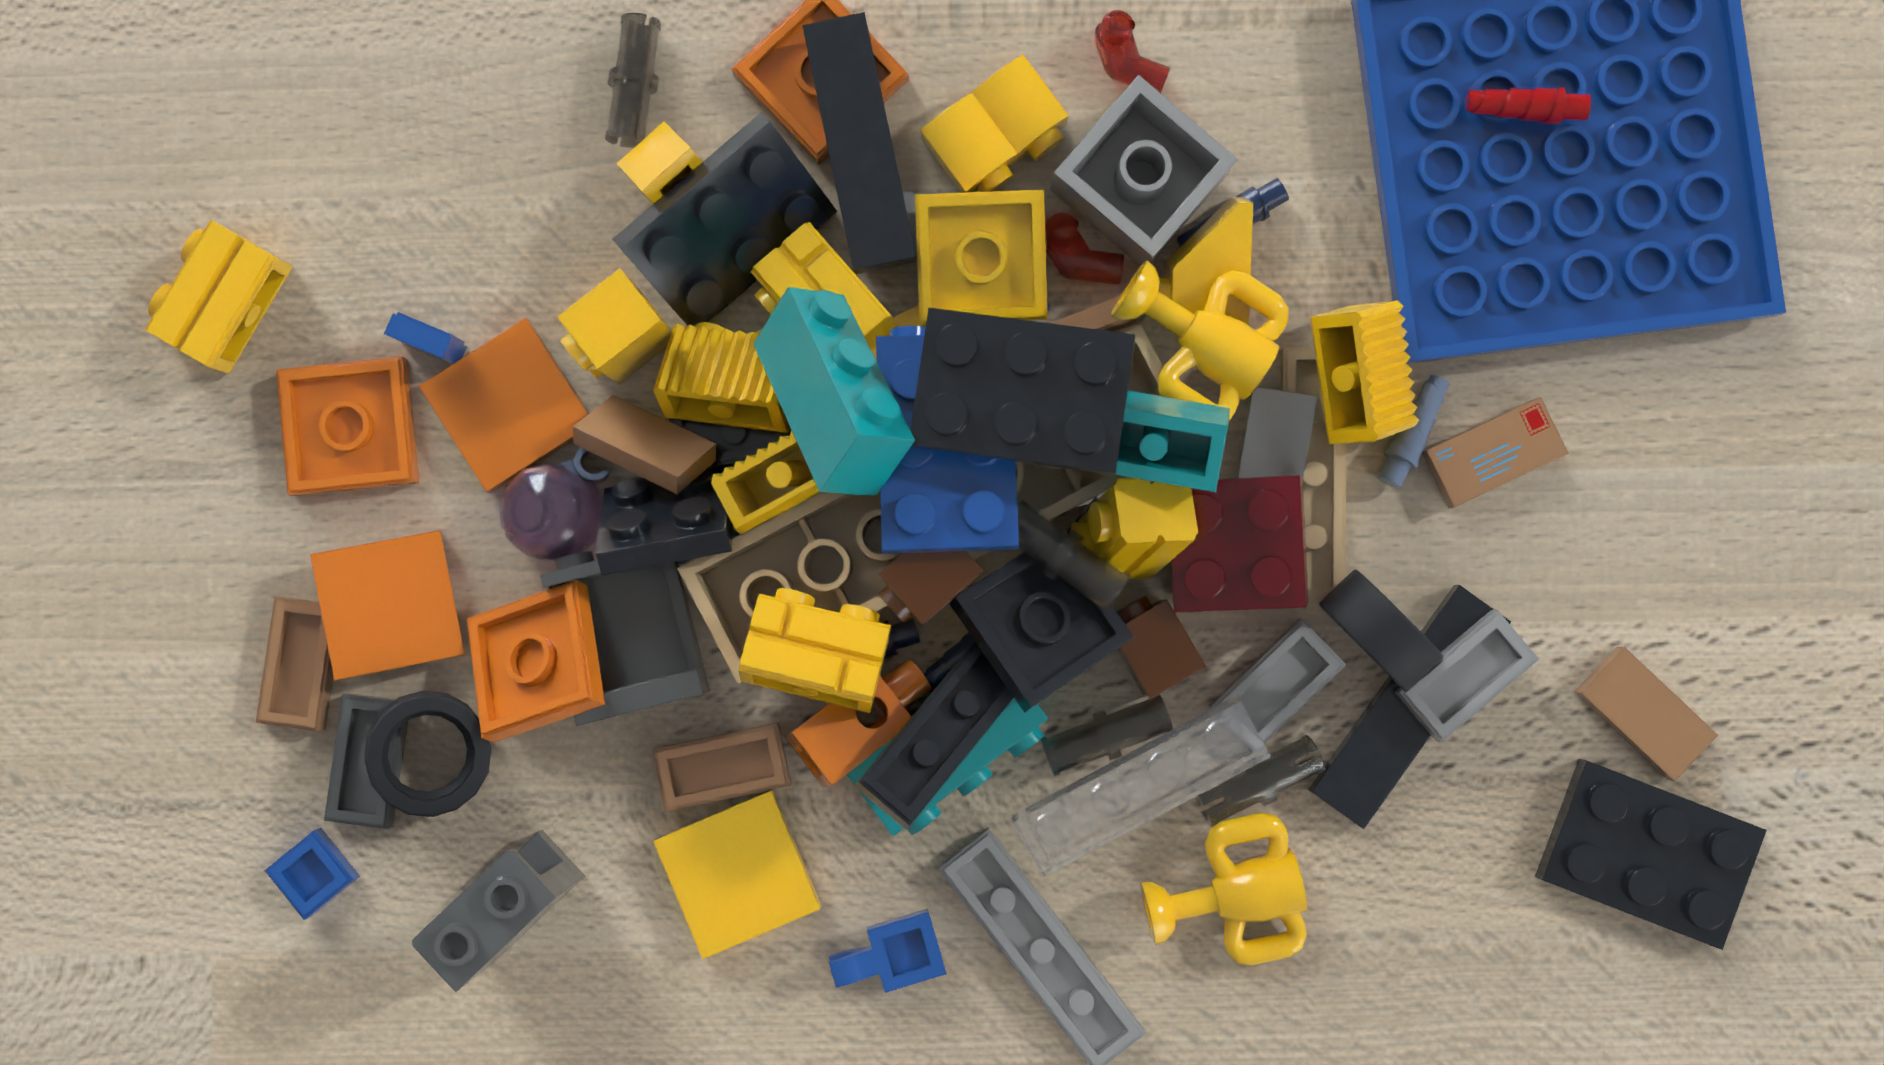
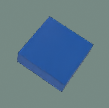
(425, 338)
(312, 873)

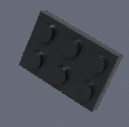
(723, 220)
(1022, 390)
(1650, 853)

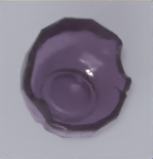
(550, 512)

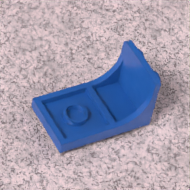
(939, 496)

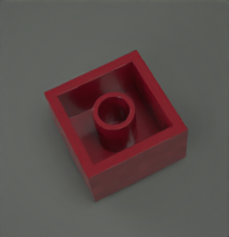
(1245, 548)

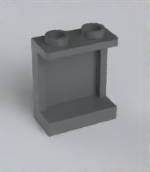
(640, 634)
(496, 910)

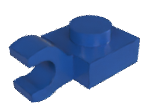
(900, 951)

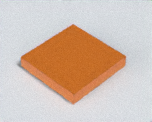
(783, 81)
(506, 405)
(347, 426)
(387, 605)
(535, 661)

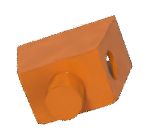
(837, 742)

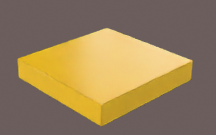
(982, 253)
(737, 874)

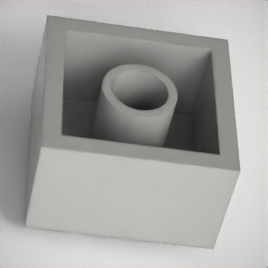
(1141, 172)

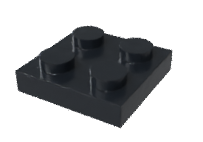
(654, 526)
(1037, 628)

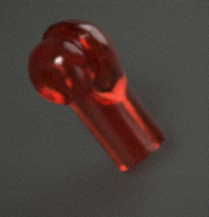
(1120, 52)
(1073, 256)

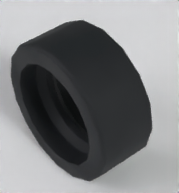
(1381, 630)
(418, 801)

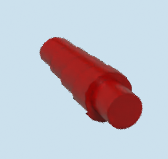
(1536, 104)

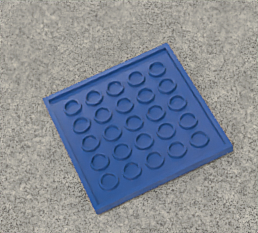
(1576, 226)

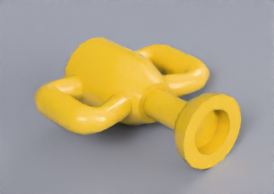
(1210, 340)
(1241, 892)

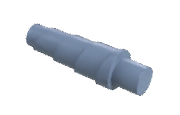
(1409, 444)

